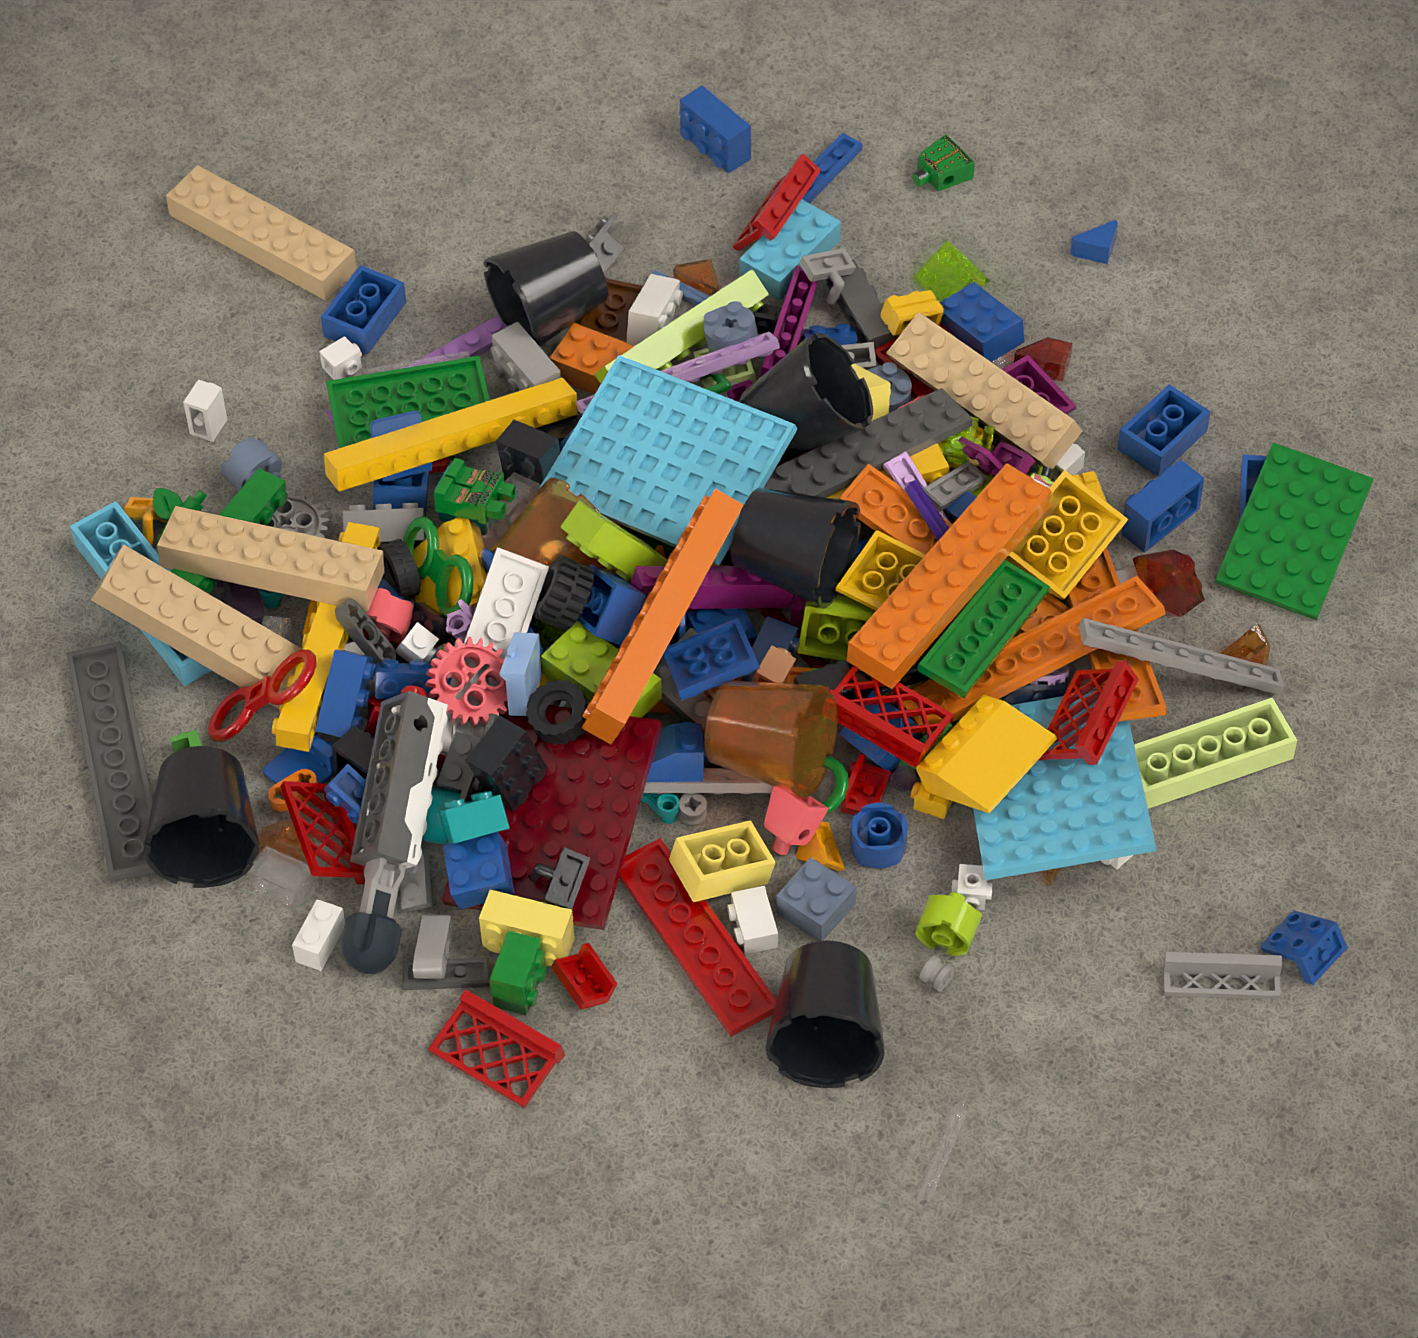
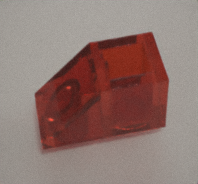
(1050, 355)

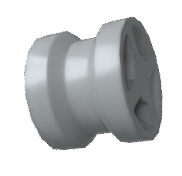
(688, 814)
(937, 973)

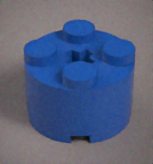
(878, 836)

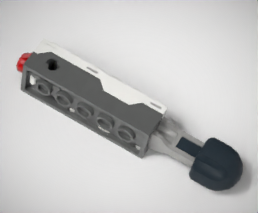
(392, 821)

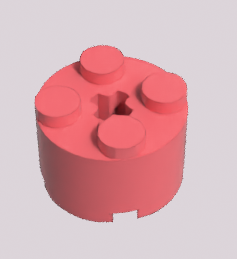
(390, 615)

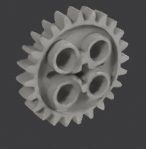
(301, 516)

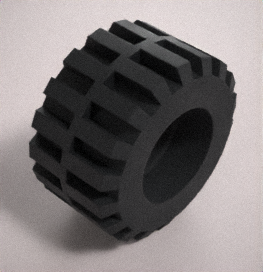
(564, 592)

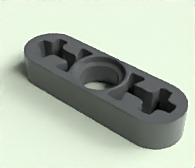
(348, 615)

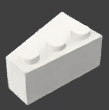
(653, 308)

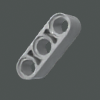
(433, 946)

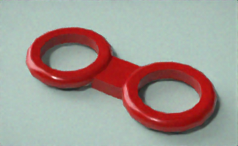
(261, 694)

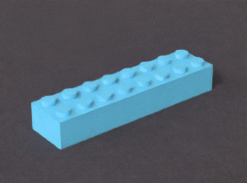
(99, 540)

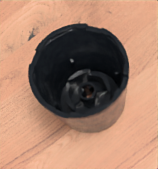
(546, 284)
(815, 392)
(797, 542)
(201, 819)
(826, 1017)

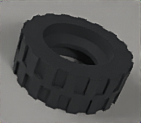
(400, 568)
(547, 695)

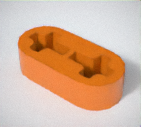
(300, 775)

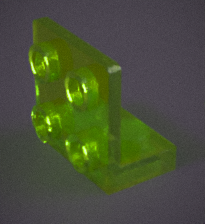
(949, 272)

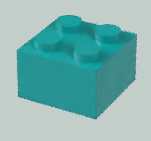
(473, 818)

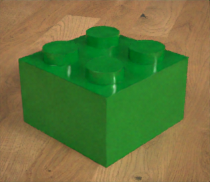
(518, 973)

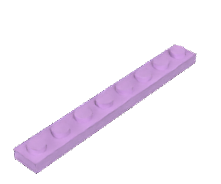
(715, 361)

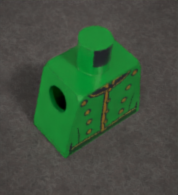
(943, 165)

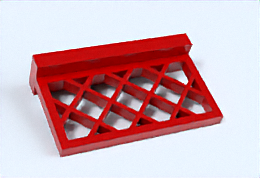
(779, 202)
(1099, 719)
(877, 727)
(343, 829)
(504, 1025)

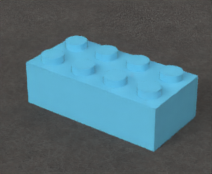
(803, 234)

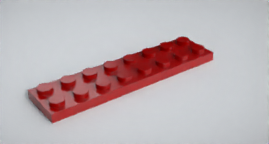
(697, 940)

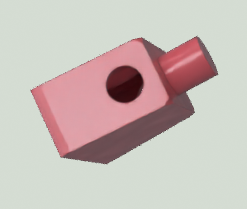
(792, 819)

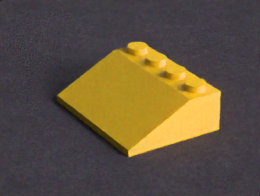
(1067, 536)
(455, 537)
(878, 570)
(984, 755)

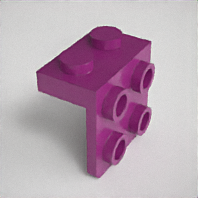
(993, 462)

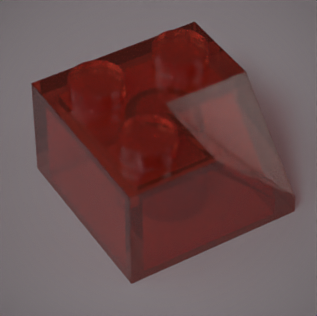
(1171, 580)

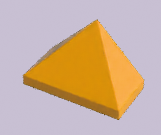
(822, 849)

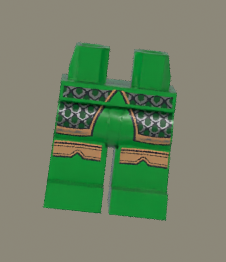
(473, 493)

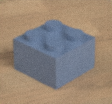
(816, 899)

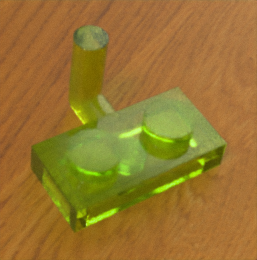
(953, 449)

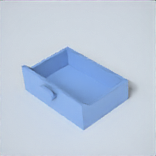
(521, 671)

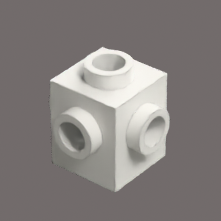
(973, 886)

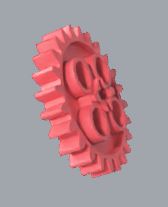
(452, 665)

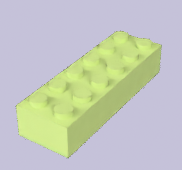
(1214, 752)

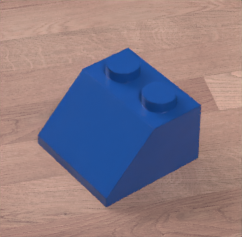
(402, 490)

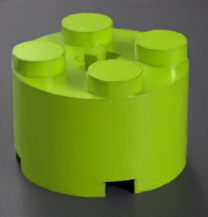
(948, 923)

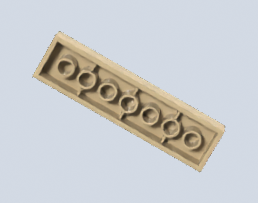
(261, 232)
(984, 391)
(270, 558)
(191, 620)

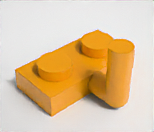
(142, 510)

